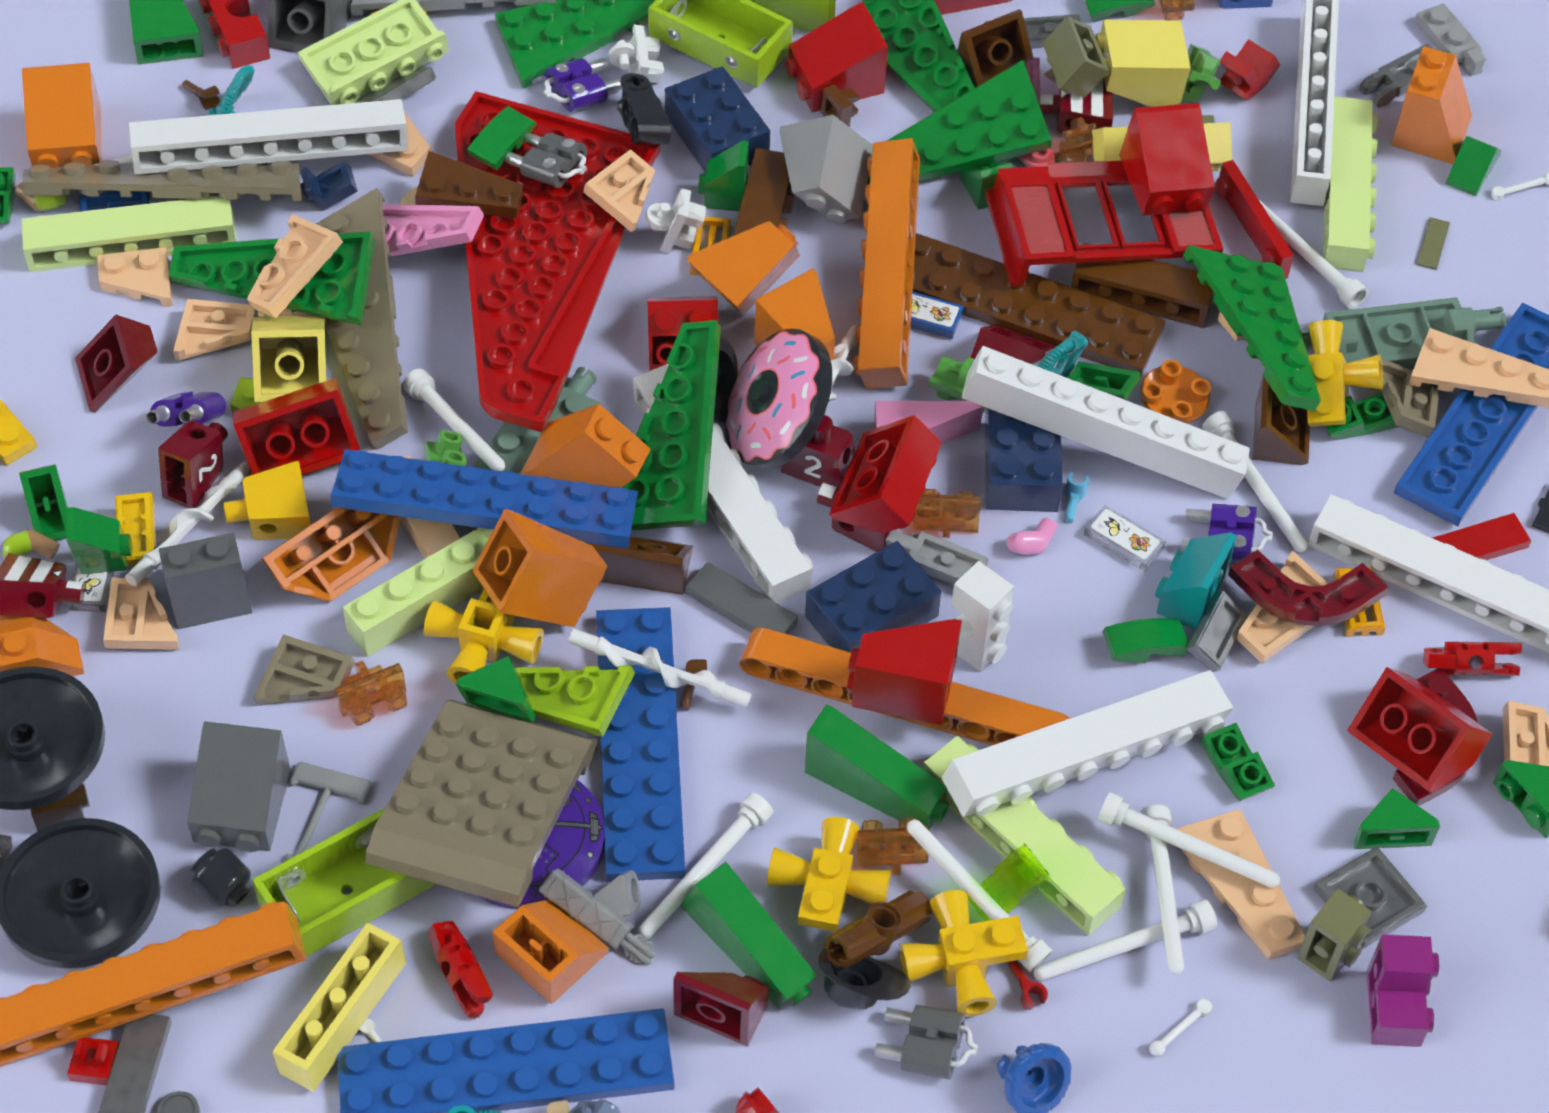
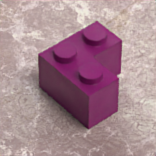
(1398, 988)

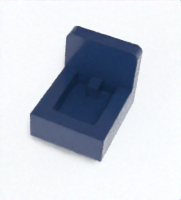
(328, 186)

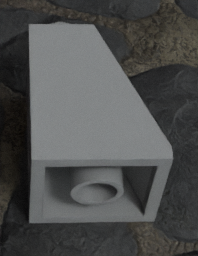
(827, 166)

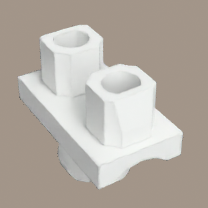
(638, 55)
(676, 222)

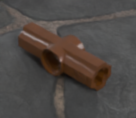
(878, 929)

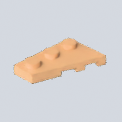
(296, 262)
(1266, 634)

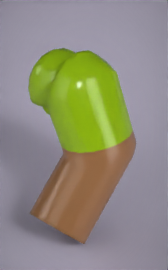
(41, 203)
(28, 541)

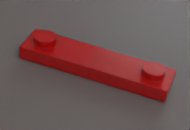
(1253, 217)

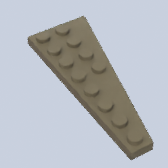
(228, 181)
(370, 350)

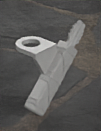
(603, 912)

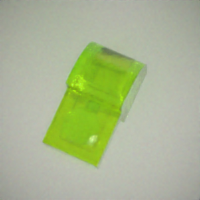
(1014, 881)

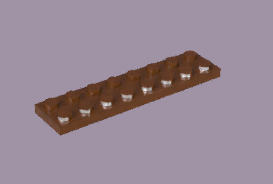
(1039, 309)

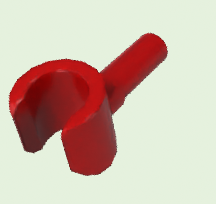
(1027, 986)

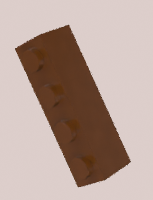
(766, 192)
(1148, 287)

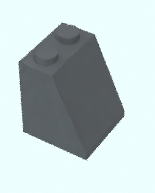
(305, 22)
(205, 580)
(238, 786)

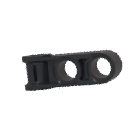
(643, 111)

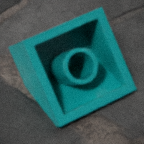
(1195, 578)

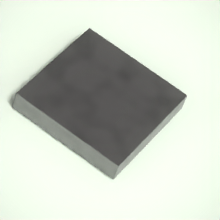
(1380, 889)

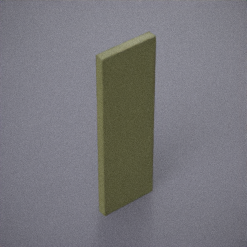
(1433, 243)

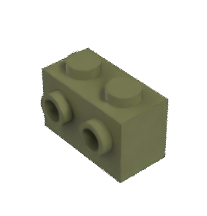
(1075, 57)
(1335, 935)

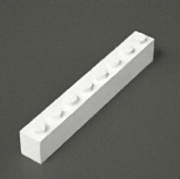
(1314, 102)
(268, 136)
(1105, 422)
(743, 513)
(1434, 570)
(1086, 744)

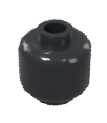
(221, 877)

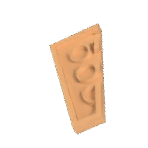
(1468, 366)
(1259, 909)

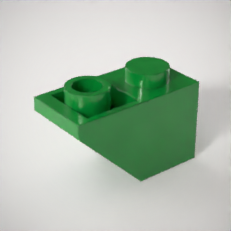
(1528, 790)

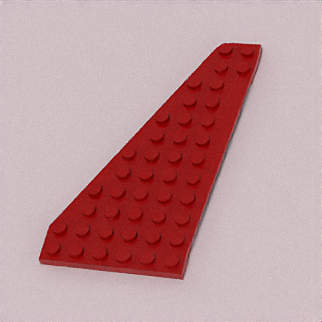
(538, 272)

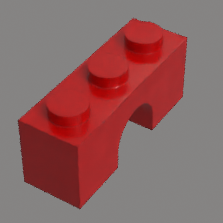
(239, 32)

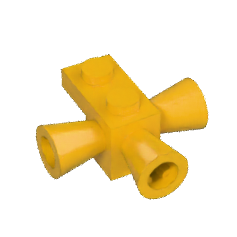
(1335, 375)
(481, 634)
(828, 876)
(964, 951)

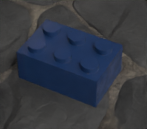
(714, 115)
(1021, 465)
(872, 597)

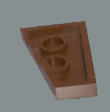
(459, 184)

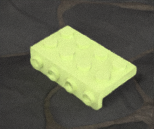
(373, 52)

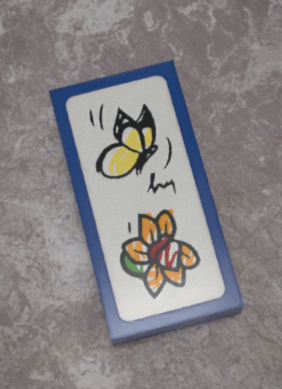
(935, 315)

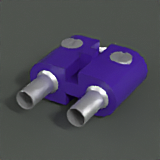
(578, 84)
(187, 407)
(1233, 519)

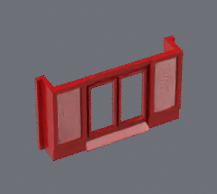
(1038, 229)

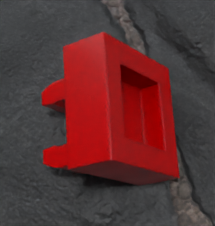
(92, 1060)

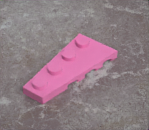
(429, 226)

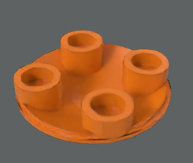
(1175, 392)

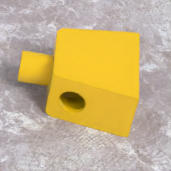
(272, 503)

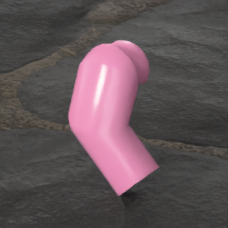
(1032, 541)

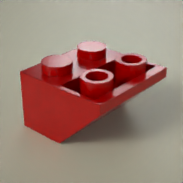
(666, 318)

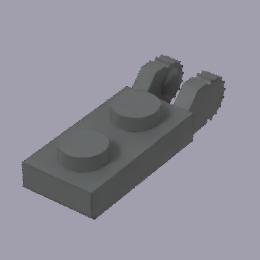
(1395, 77)

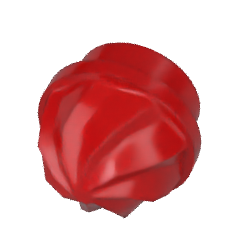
(755, 1103)

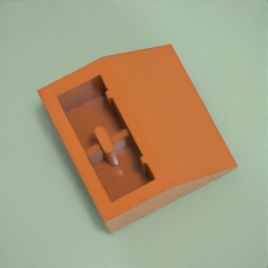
(547, 948)

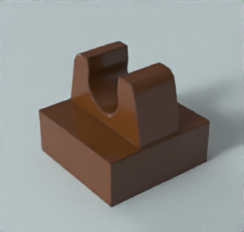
(839, 103)

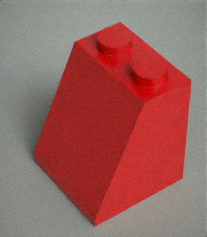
(840, 53)
(1168, 159)
(906, 670)

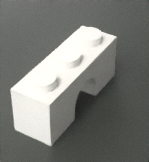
(985, 609)

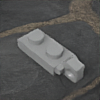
(1451, 37)
(937, 556)

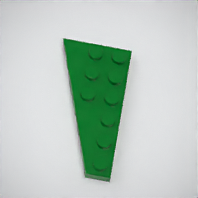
(563, 31)
(921, 50)
(981, 127)
(233, 268)
(1260, 309)
(679, 433)

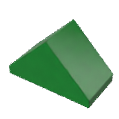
(1472, 165)
(980, 179)
(1106, 379)
(45, 500)
(497, 689)
(1396, 824)

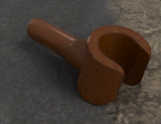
(207, 97)
(693, 666)

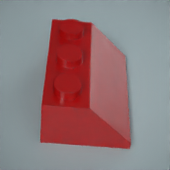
(297, 426)
(887, 476)
(1418, 730)

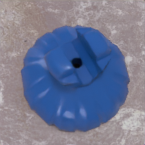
(1035, 1077)

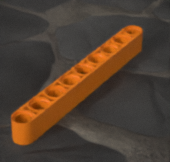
(825, 673)

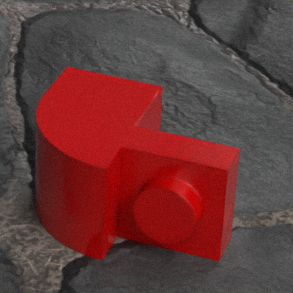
(1248, 70)

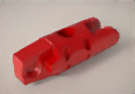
(1456, 655)
(460, 968)

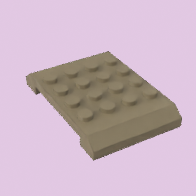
(479, 802)

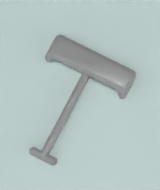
(330, 782)

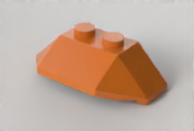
(334, 553)
(38, 644)

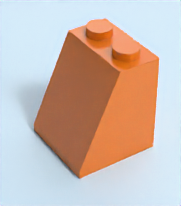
(1434, 108)
(62, 115)
(746, 263)
(796, 306)
(587, 449)
(538, 571)

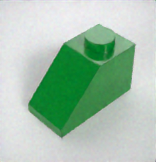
(726, 178)
(97, 542)

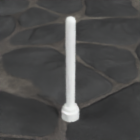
(1350, 291)
(422, 387)
(1222, 425)
(753, 812)
(1118, 812)
(1165, 890)
(1198, 918)
(1037, 950)

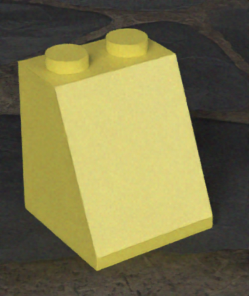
(1145, 60)
(287, 354)

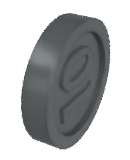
(178, 1103)

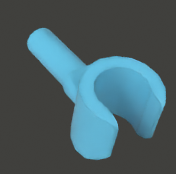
(1075, 492)

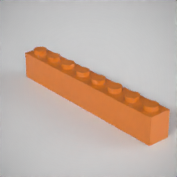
(889, 264)
(149, 981)

